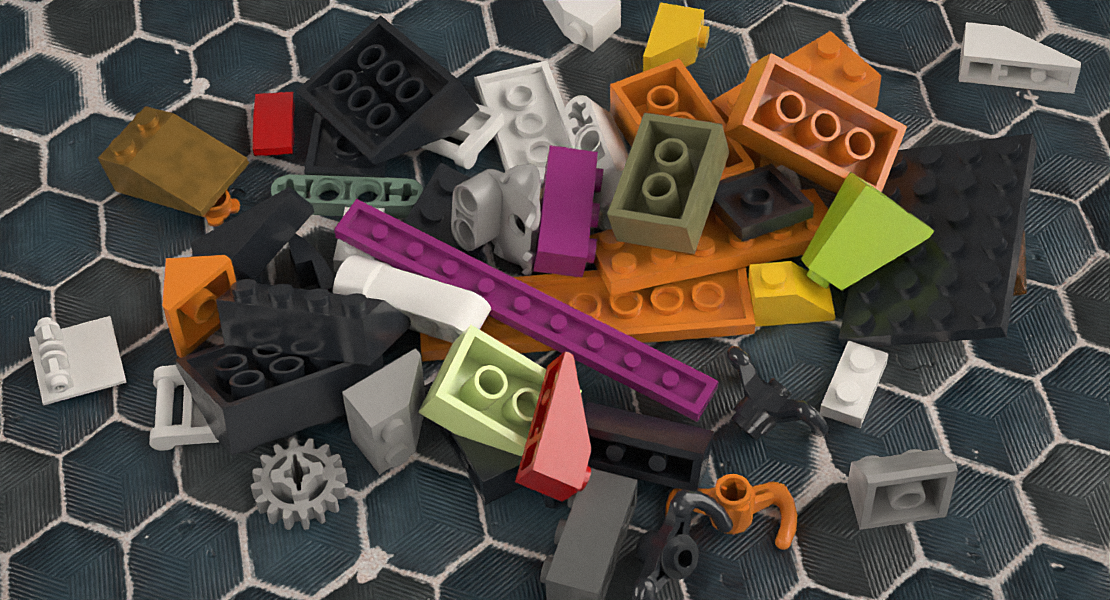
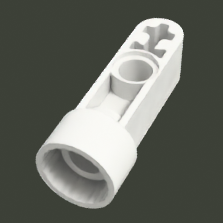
(595, 130)
(430, 304)

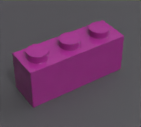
(568, 212)

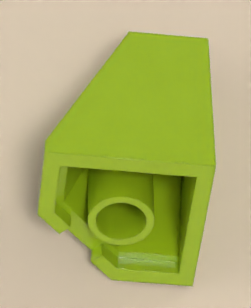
(860, 235)

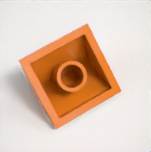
(191, 297)

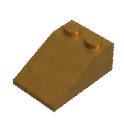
(170, 162)

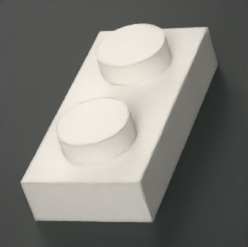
(854, 384)

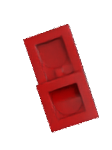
(273, 124)

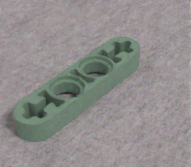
(349, 190)

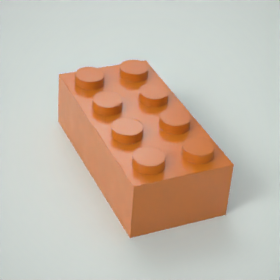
(830, 62)
(673, 93)
(812, 126)

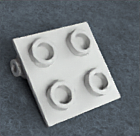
(75, 358)

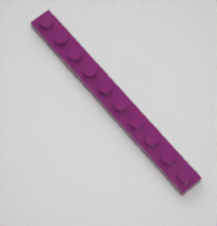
(531, 310)

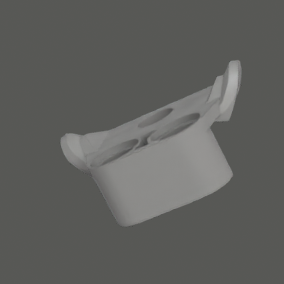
(486, 210)

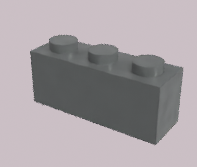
(590, 538)

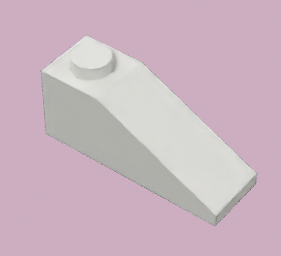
(586, 20)
(1012, 60)

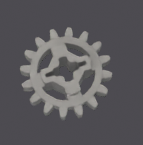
(320, 486)

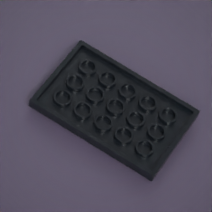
(966, 272)

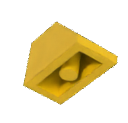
(675, 35)
(786, 295)

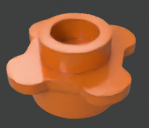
(222, 209)

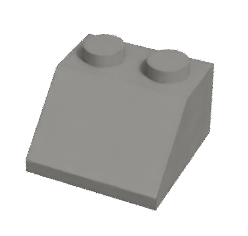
(385, 412)
(901, 487)

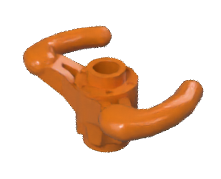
(744, 500)

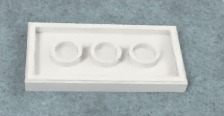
(530, 114)

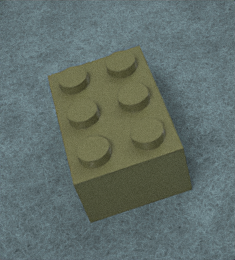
(669, 183)

